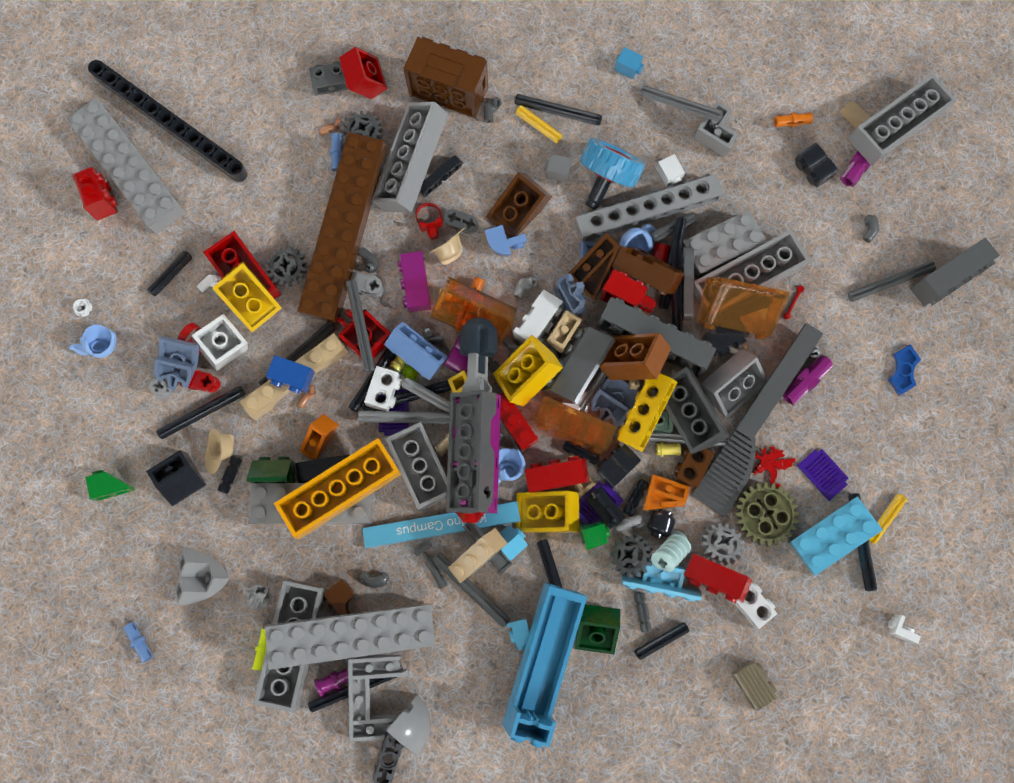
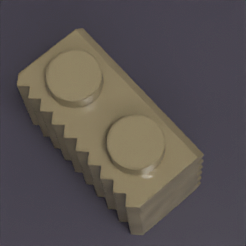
(754, 685)

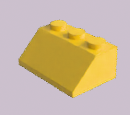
(527, 371)

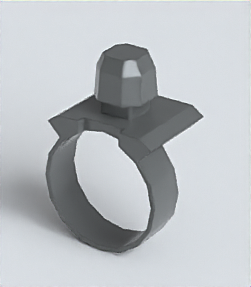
(431, 338)

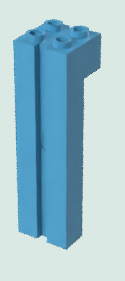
(543, 666)

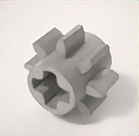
(258, 597)

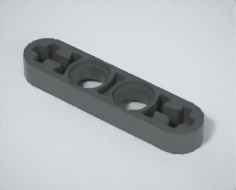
(688, 282)

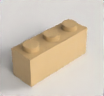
(477, 555)

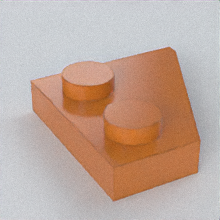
(665, 494)

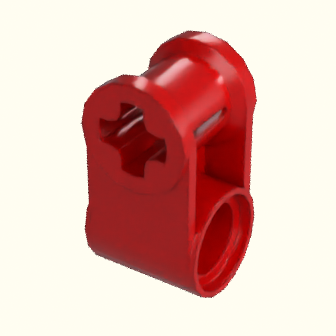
(200, 380)

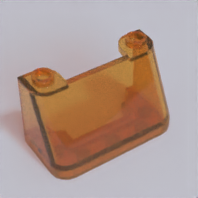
(741, 306)

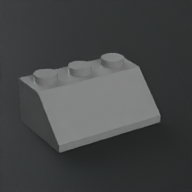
(734, 383)

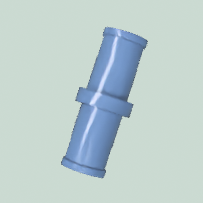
(336, 150)
(138, 642)

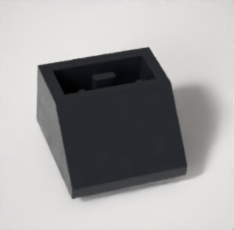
(176, 477)

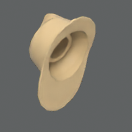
(449, 251)
(218, 449)

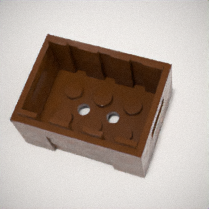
(446, 76)

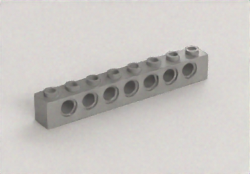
(709, 184)

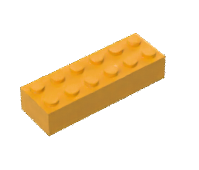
(337, 489)

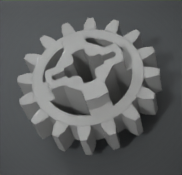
(722, 536)

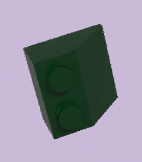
(272, 471)
(598, 629)

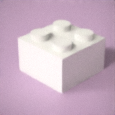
(220, 342)

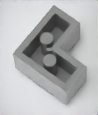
(715, 134)

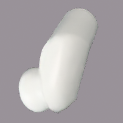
(208, 281)

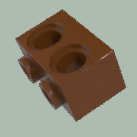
(697, 467)

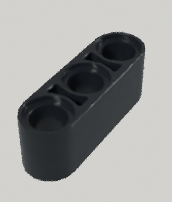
(310, 469)

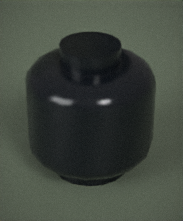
(661, 523)

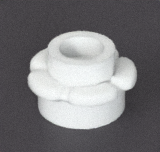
(77, 307)

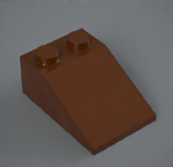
(518, 205)

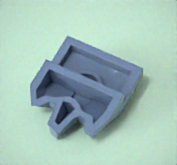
(571, 294)
(176, 361)
(614, 401)

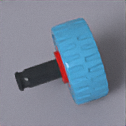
(610, 165)

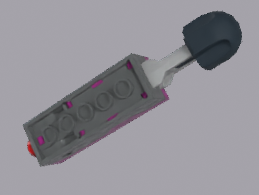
(474, 429)

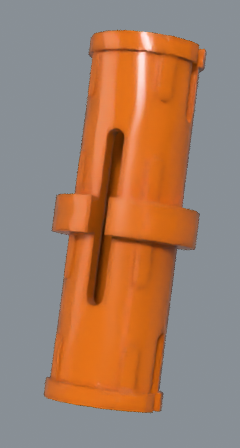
(793, 119)

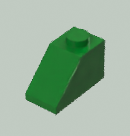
(106, 485)
(594, 534)

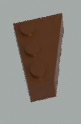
(596, 265)
(648, 269)

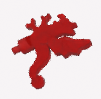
(768, 462)

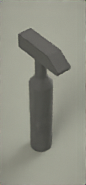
(431, 566)

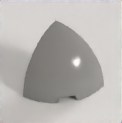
(198, 577)
(412, 726)

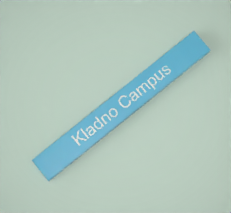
(434, 526)

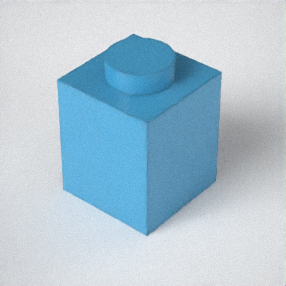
(629, 63)

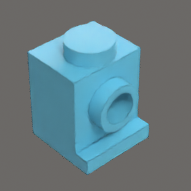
(519, 633)

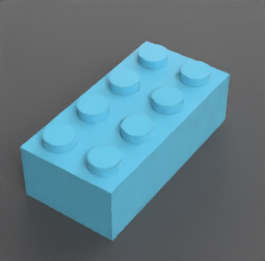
(835, 536)

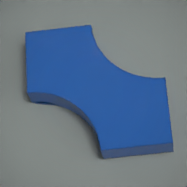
(903, 377)

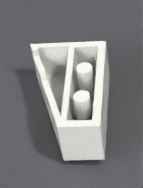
(539, 318)

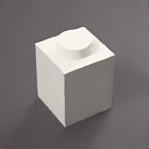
(670, 171)

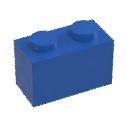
(290, 374)

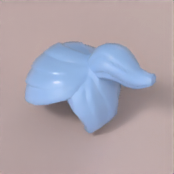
(639, 238)
(96, 341)
(509, 460)

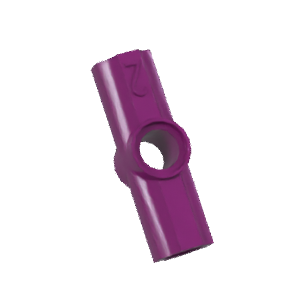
(853, 173)
(807, 379)

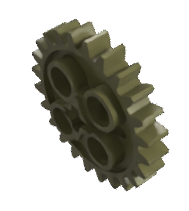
(781, 504)

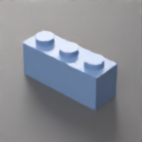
(415, 350)

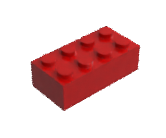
(230, 252)

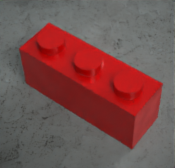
(516, 425)
(556, 474)
(717, 579)

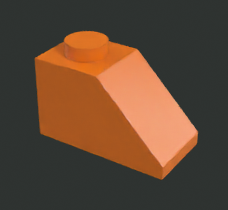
(318, 436)

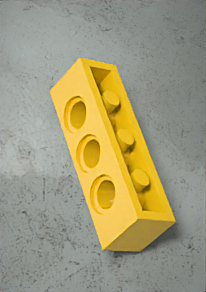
(656, 404)

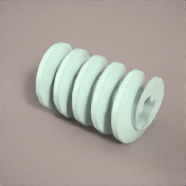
(671, 552)

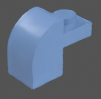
(500, 244)

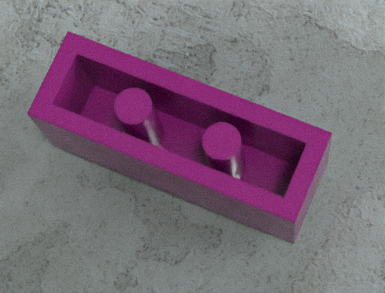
(414, 282)

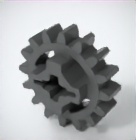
(366, 122)
(278, 263)
(624, 559)

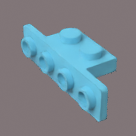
(665, 582)

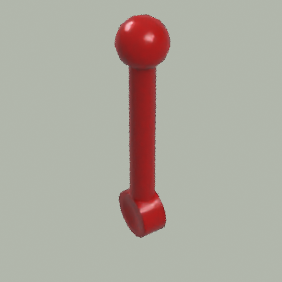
(800, 289)

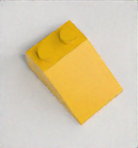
(246, 297)
(548, 512)

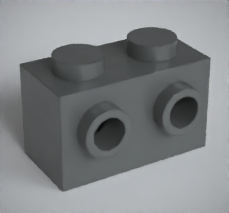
(327, 78)

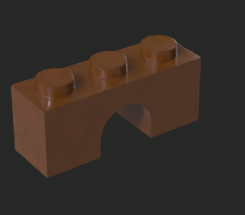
(339, 597)

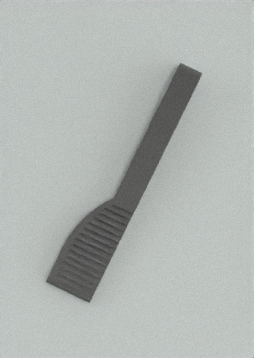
(736, 459)

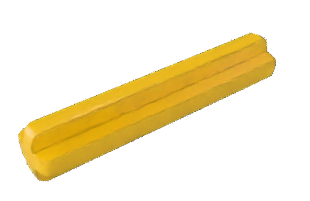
(538, 124)
(889, 515)

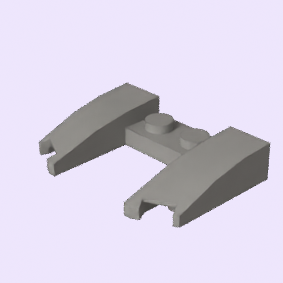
(361, 669)

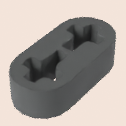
(462, 217)

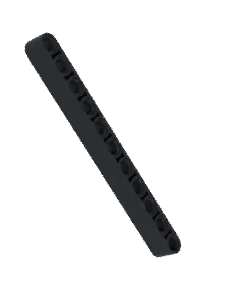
(161, 115)

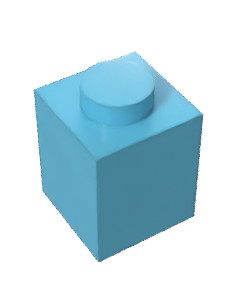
(515, 542)

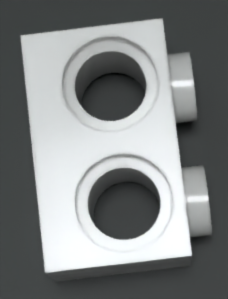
(378, 388)
(749, 609)

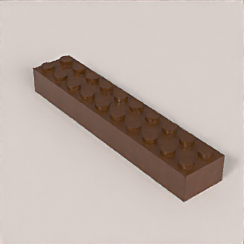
(342, 227)

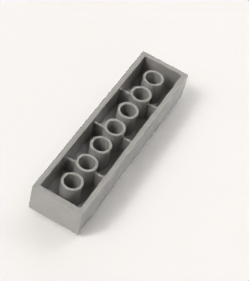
(126, 166)
(349, 636)

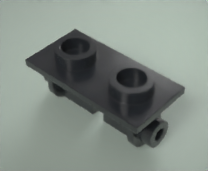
(605, 507)

